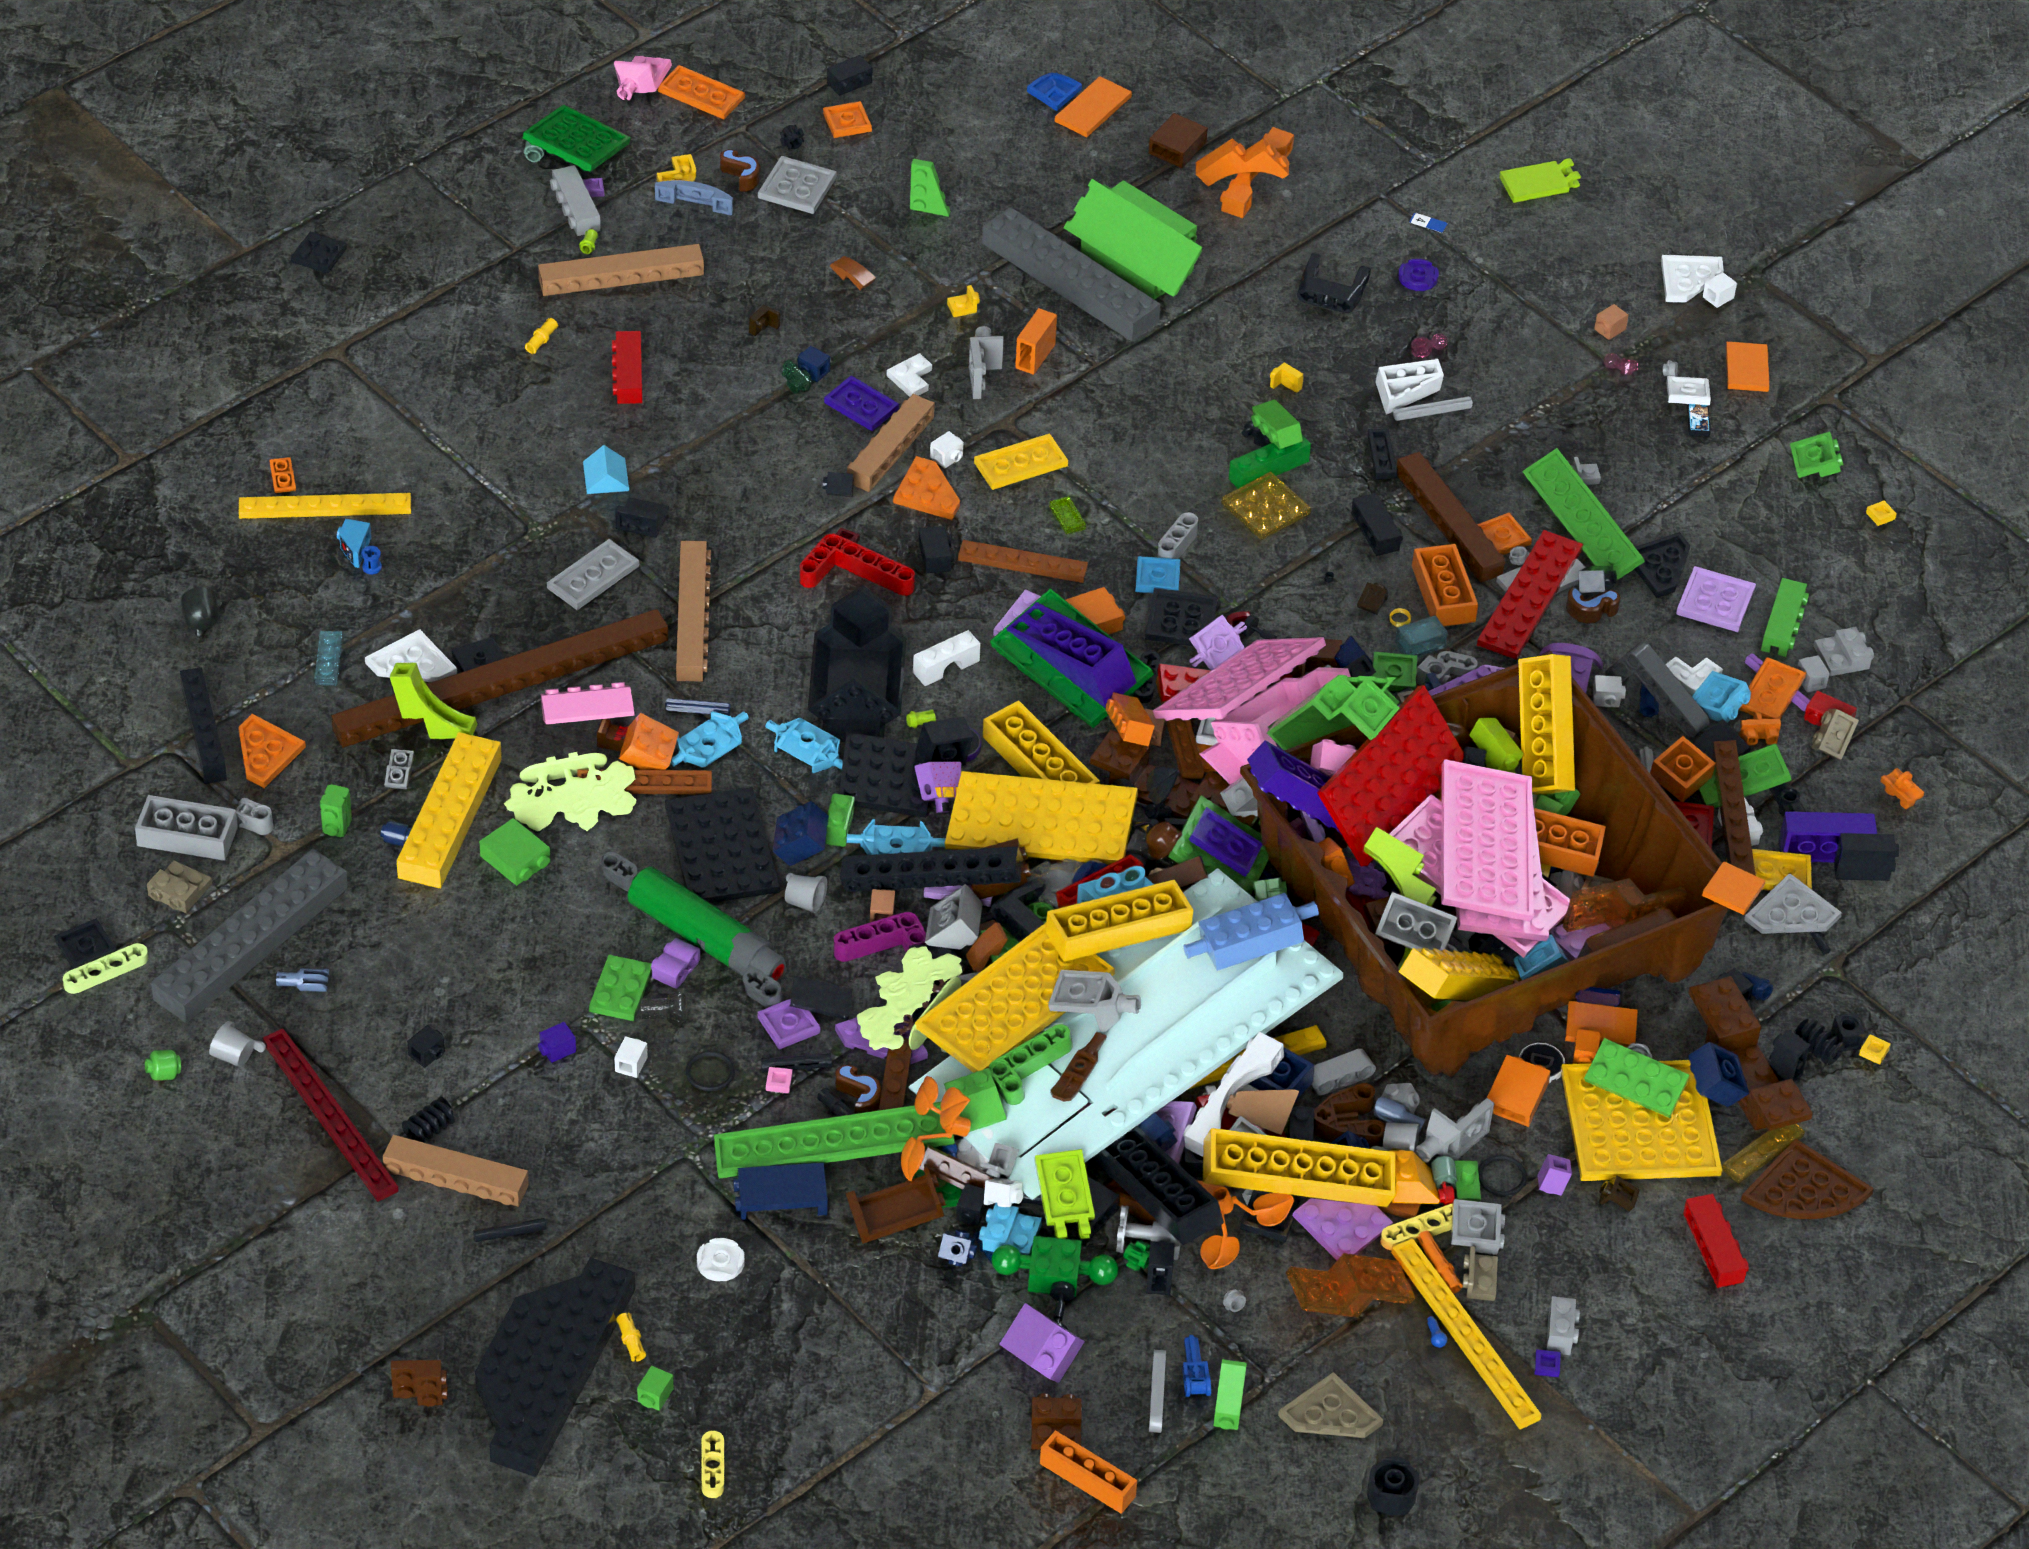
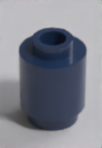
(395, 833)

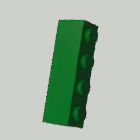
(1266, 460)

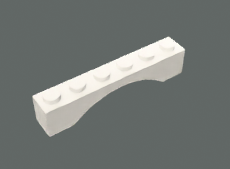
(1258, 1060)

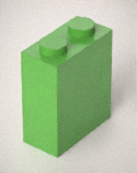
(515, 851)

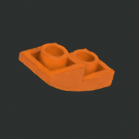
(282, 475)

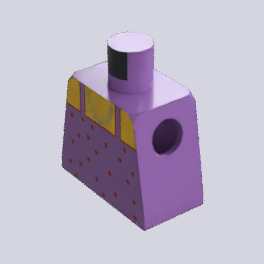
(938, 782)

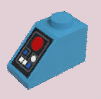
(353, 538)

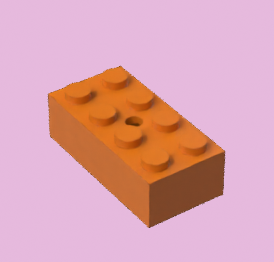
(1445, 584)

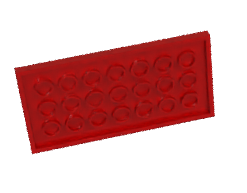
(1391, 773)

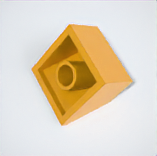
(1413, 1180)

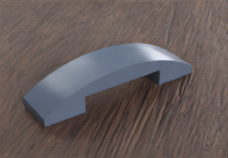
(694, 192)

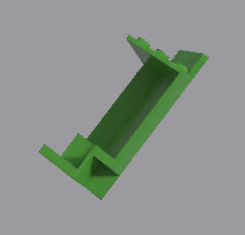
(1135, 237)
(1335, 706)

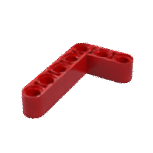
(856, 559)

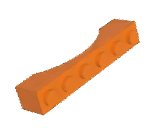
(1238, 197)

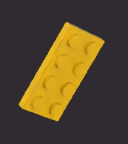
(1020, 461)

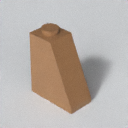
(1263, 1107)

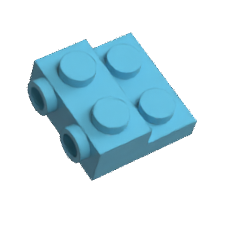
(1722, 696)
(1009, 1227)

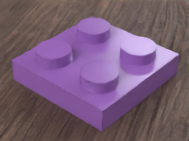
(788, 1024)

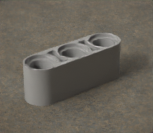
(1178, 537)
(1342, 1071)

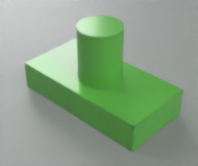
(1467, 1181)

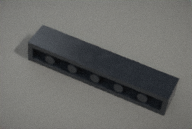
(203, 725)

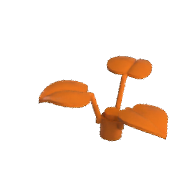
(951, 1106)
(1270, 1210)

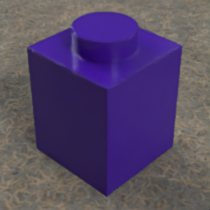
(557, 1042)

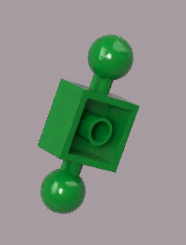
(1053, 1262)

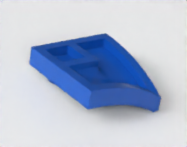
(1054, 89)

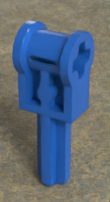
(1195, 1371)

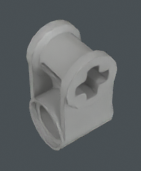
(254, 816)

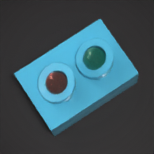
(1113, 884)

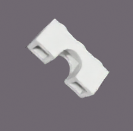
(931, 662)

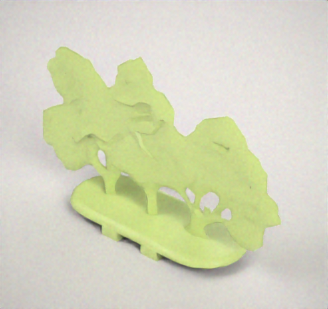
(578, 797)

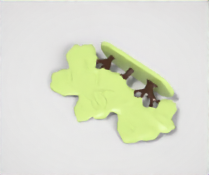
(905, 994)

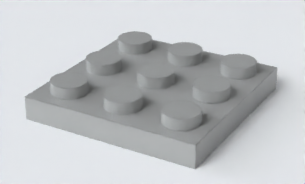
(797, 184)

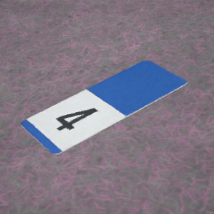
(1428, 222)

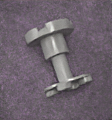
(1153, 1233)

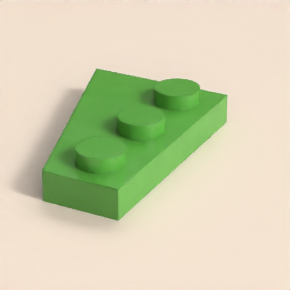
(925, 189)

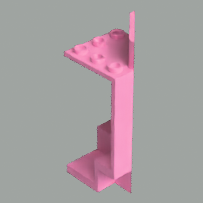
(1248, 726)

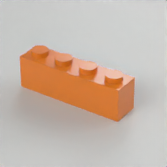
(1130, 719)
(1088, 1472)

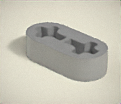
(1458, 662)

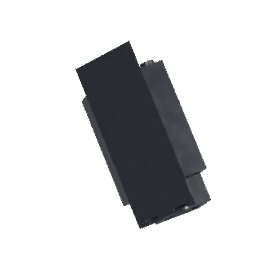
(857, 667)

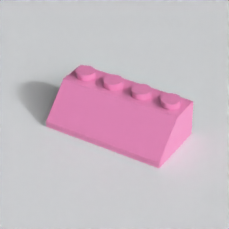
(587, 703)

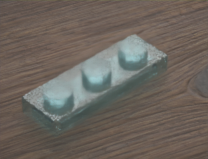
(328, 658)

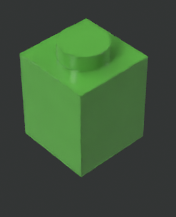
(655, 1388)

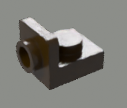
(762, 318)
(1372, 597)
(1619, 1192)

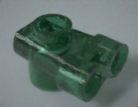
(796, 379)

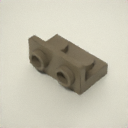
(1834, 733)
(1481, 1276)

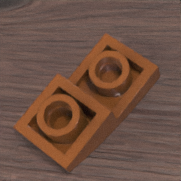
(851, 269)
(987, 944)

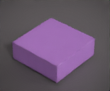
(594, 186)

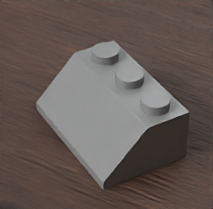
(955, 920)
(1415, 924)

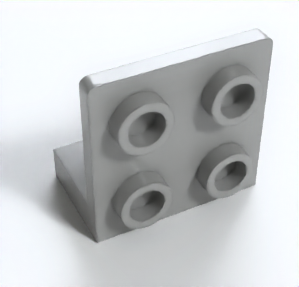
(1240, 799)

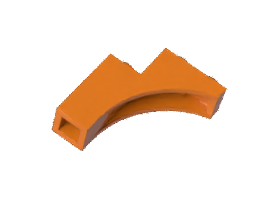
(1234, 159)

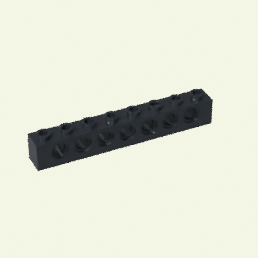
(931, 869)

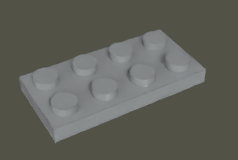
(593, 574)

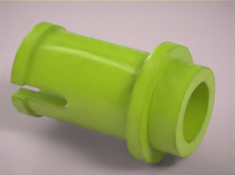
(587, 245)
(915, 719)

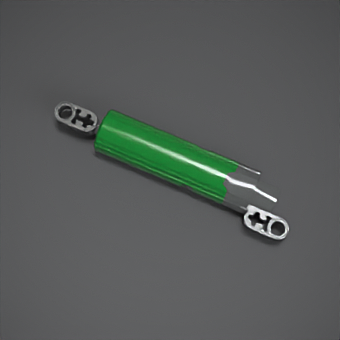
(702, 926)

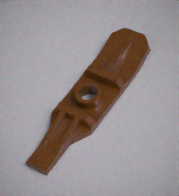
(1074, 1077)

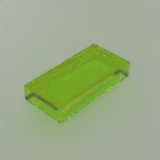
(1067, 515)

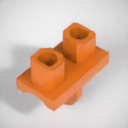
(1760, 728)
(1903, 787)

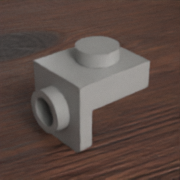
(1404, 1094)
(1001, 1161)

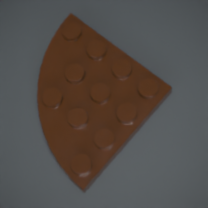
(1805, 1186)

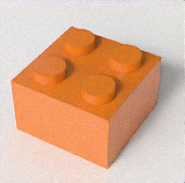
(648, 744)
(1682, 769)

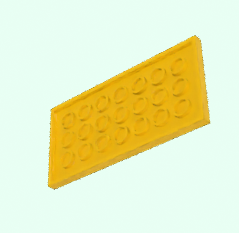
(1045, 815)
(1003, 1002)

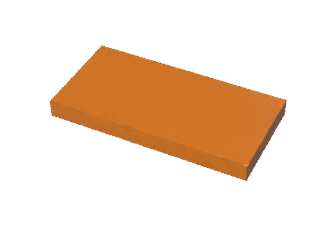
(701, 92)
(1093, 106)

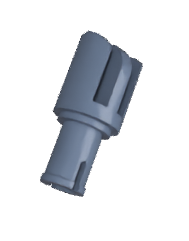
(305, 979)
(1394, 1112)

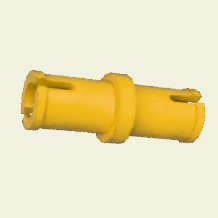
(541, 335)
(631, 1337)

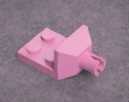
(640, 75)

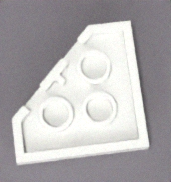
(1687, 275)
(412, 649)

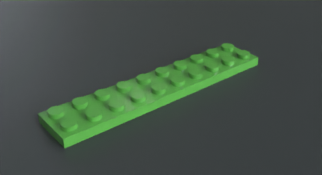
(827, 1139)

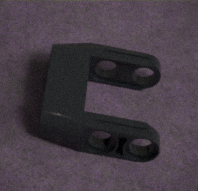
(1328, 293)
(1012, 909)

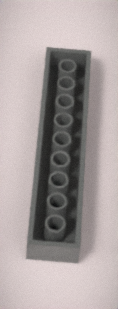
(1071, 274)
(249, 935)

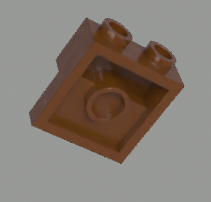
(420, 1380)
(1054, 1414)

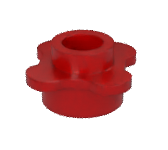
(1446, 1194)

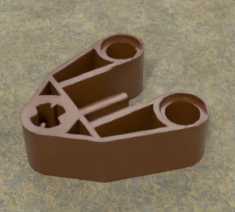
(1340, 1114)

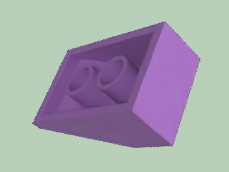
(1041, 1343)

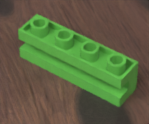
(1784, 616)

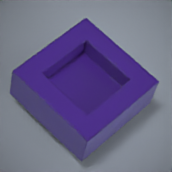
(1547, 1363)

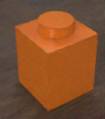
(1585, 1046)

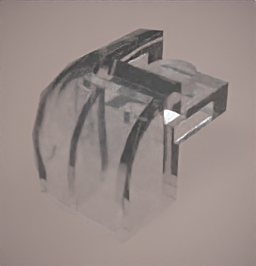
(1055, 877)

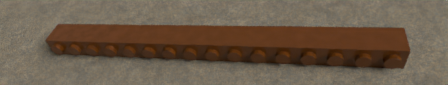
(508, 675)

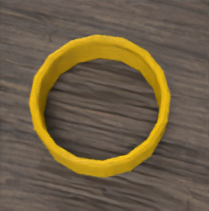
(1404, 611)

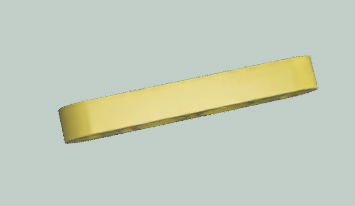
(1419, 1222)

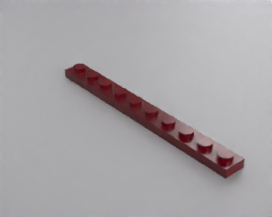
(330, 1115)

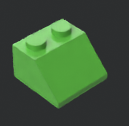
(985, 1102)

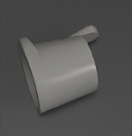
(806, 891)
(233, 1045)
(1400, 1137)

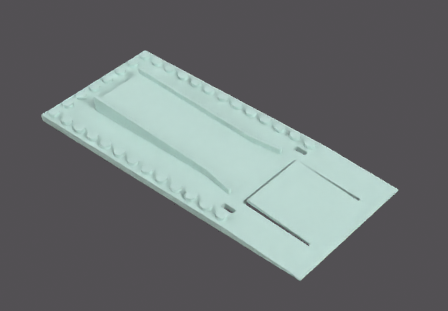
(1184, 1031)

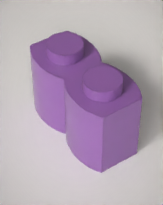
(675, 963)

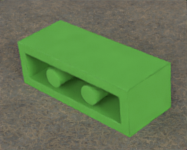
(1277, 424)

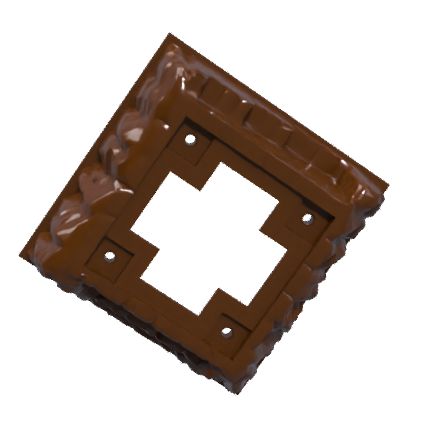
(1642, 841)

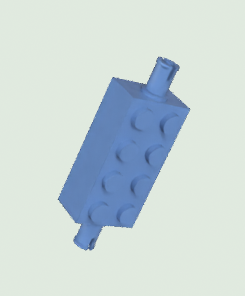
(1251, 931)

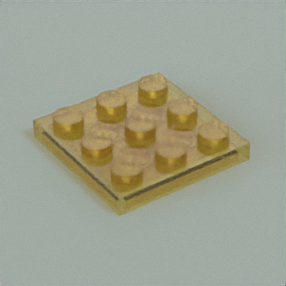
(1266, 505)

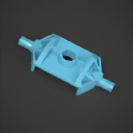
(719, 730)
(819, 753)
(879, 838)

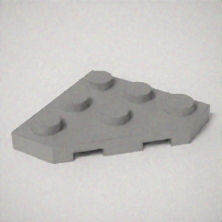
(1792, 909)

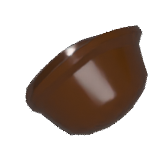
(1162, 839)

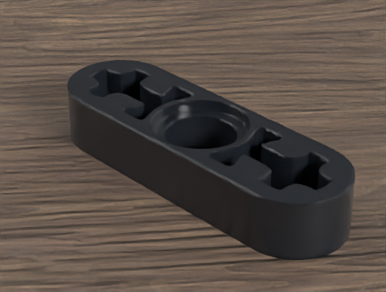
(1150, 683)

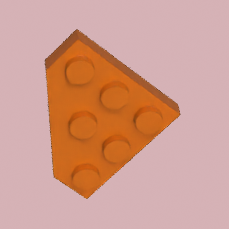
(927, 490)
(266, 749)

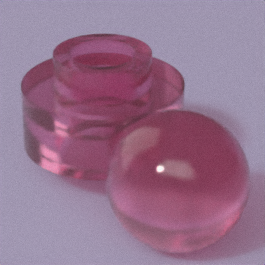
(1423, 347)
(1625, 365)

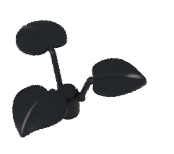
(1159, 785)

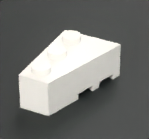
(1407, 383)

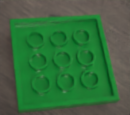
(576, 138)

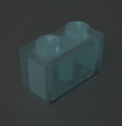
(1421, 636)

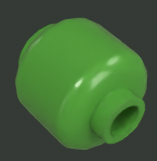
(163, 1065)

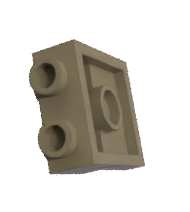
(178, 886)

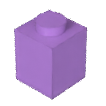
(1554, 1174)

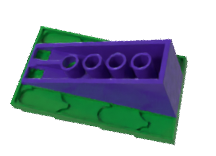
(1070, 657)

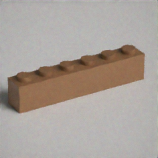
(891, 442)
(455, 1170)

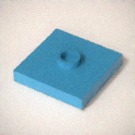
(1157, 573)

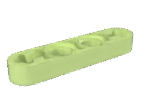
(103, 965)

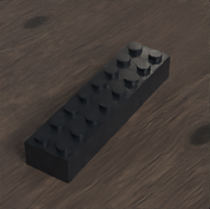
(1160, 1186)

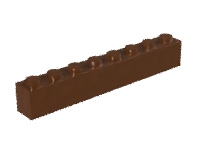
(1450, 517)
(1732, 806)

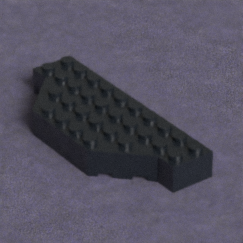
(545, 1359)

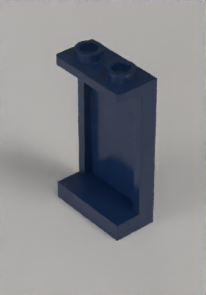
(781, 1188)

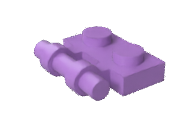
(1368, 876)

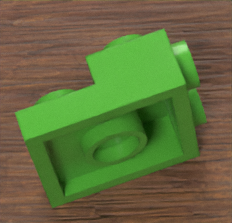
(1817, 455)

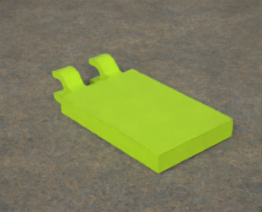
(1539, 180)
(1065, 1191)

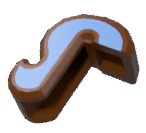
(742, 166)
(1592, 609)
(860, 1086)

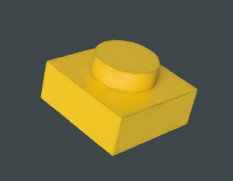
(1881, 513)
(1874, 1049)

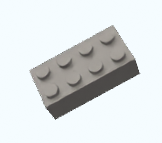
(186, 827)

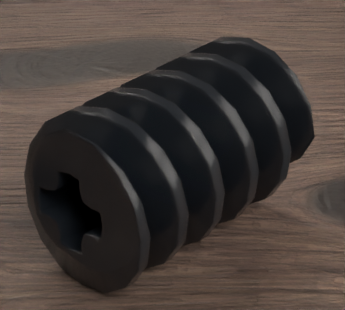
(1820, 1043)
(429, 1120)

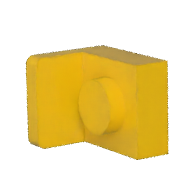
(964, 304)
(1287, 376)

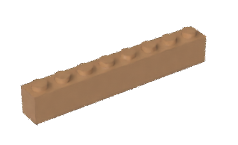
(621, 269)
(691, 611)

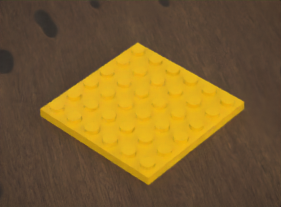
(1633, 1141)

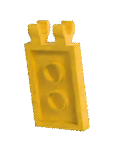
(1775, 866)

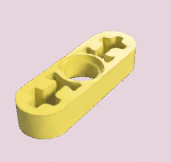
(717, 1455)

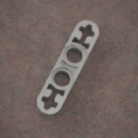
(1157, 1391)

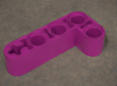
(879, 935)

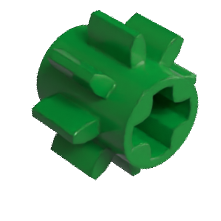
(1137, 1255)

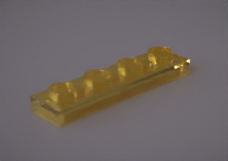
(1761, 1152)

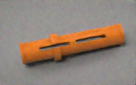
(1437, 1258)

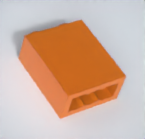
(1036, 341)
(1100, 609)
(1518, 1089)

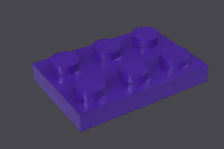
(861, 403)
(1225, 841)

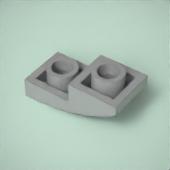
(399, 769)

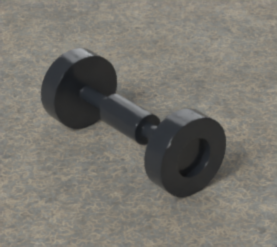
(1252, 623)
(1061, 1292)

